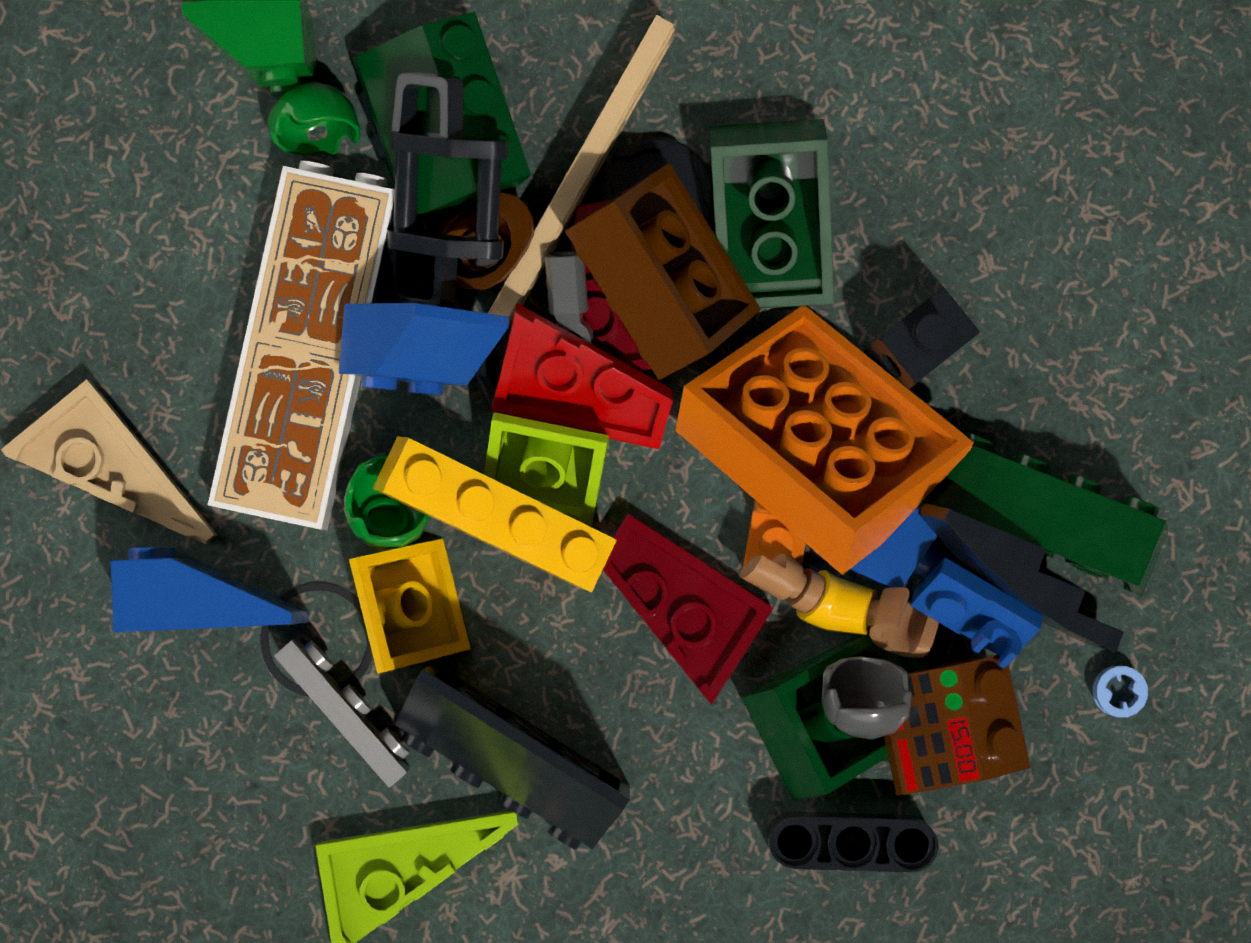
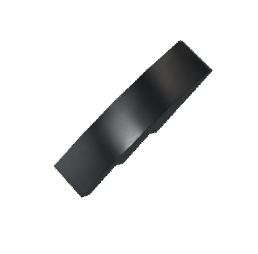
(1014, 569)

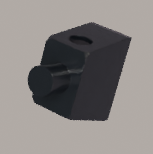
(923, 339)

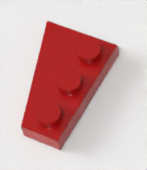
(575, 385)

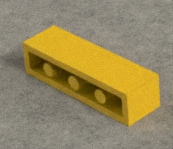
(494, 513)

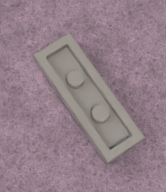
(345, 709)

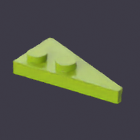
(382, 872)

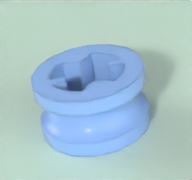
(1103, 695)

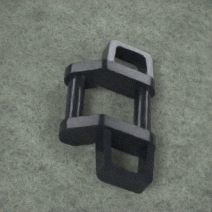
(450, 142)

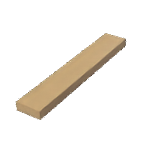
(585, 166)

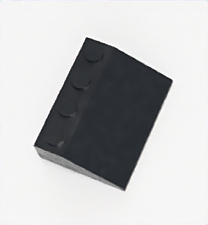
(512, 756)

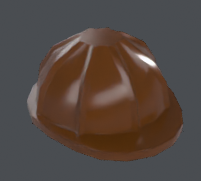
(515, 228)

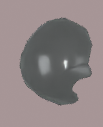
(866, 696)

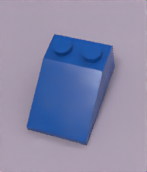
(177, 593)

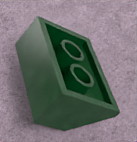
(451, 49)

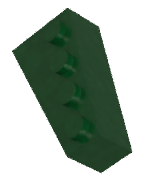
(1056, 514)

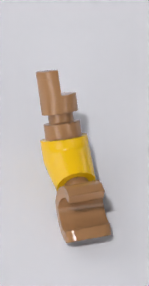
(845, 605)

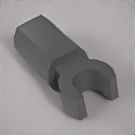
(568, 292)

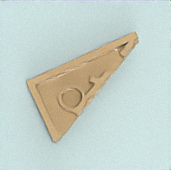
(95, 450)

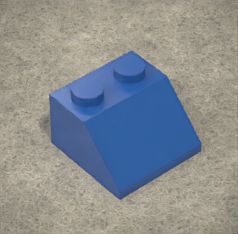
(416, 345)

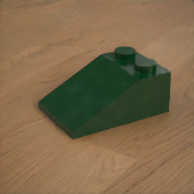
(775, 209)
(797, 733)

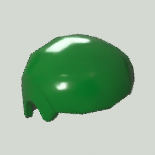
(307, 108)
(377, 517)

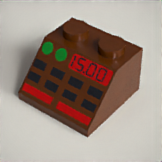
(958, 727)

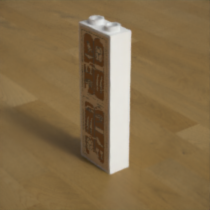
(288, 398)

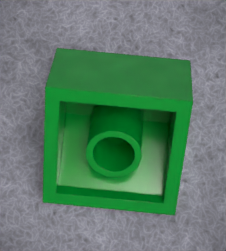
(261, 38)

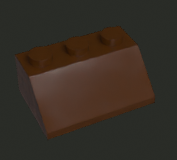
(663, 272)

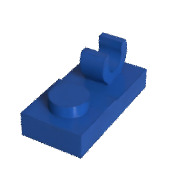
(976, 610)

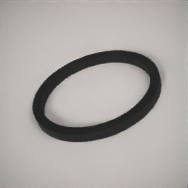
(266, 630)

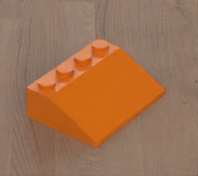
(820, 436)

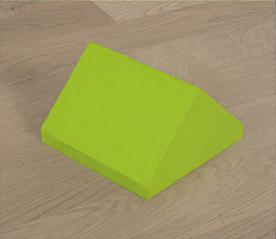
(548, 463)

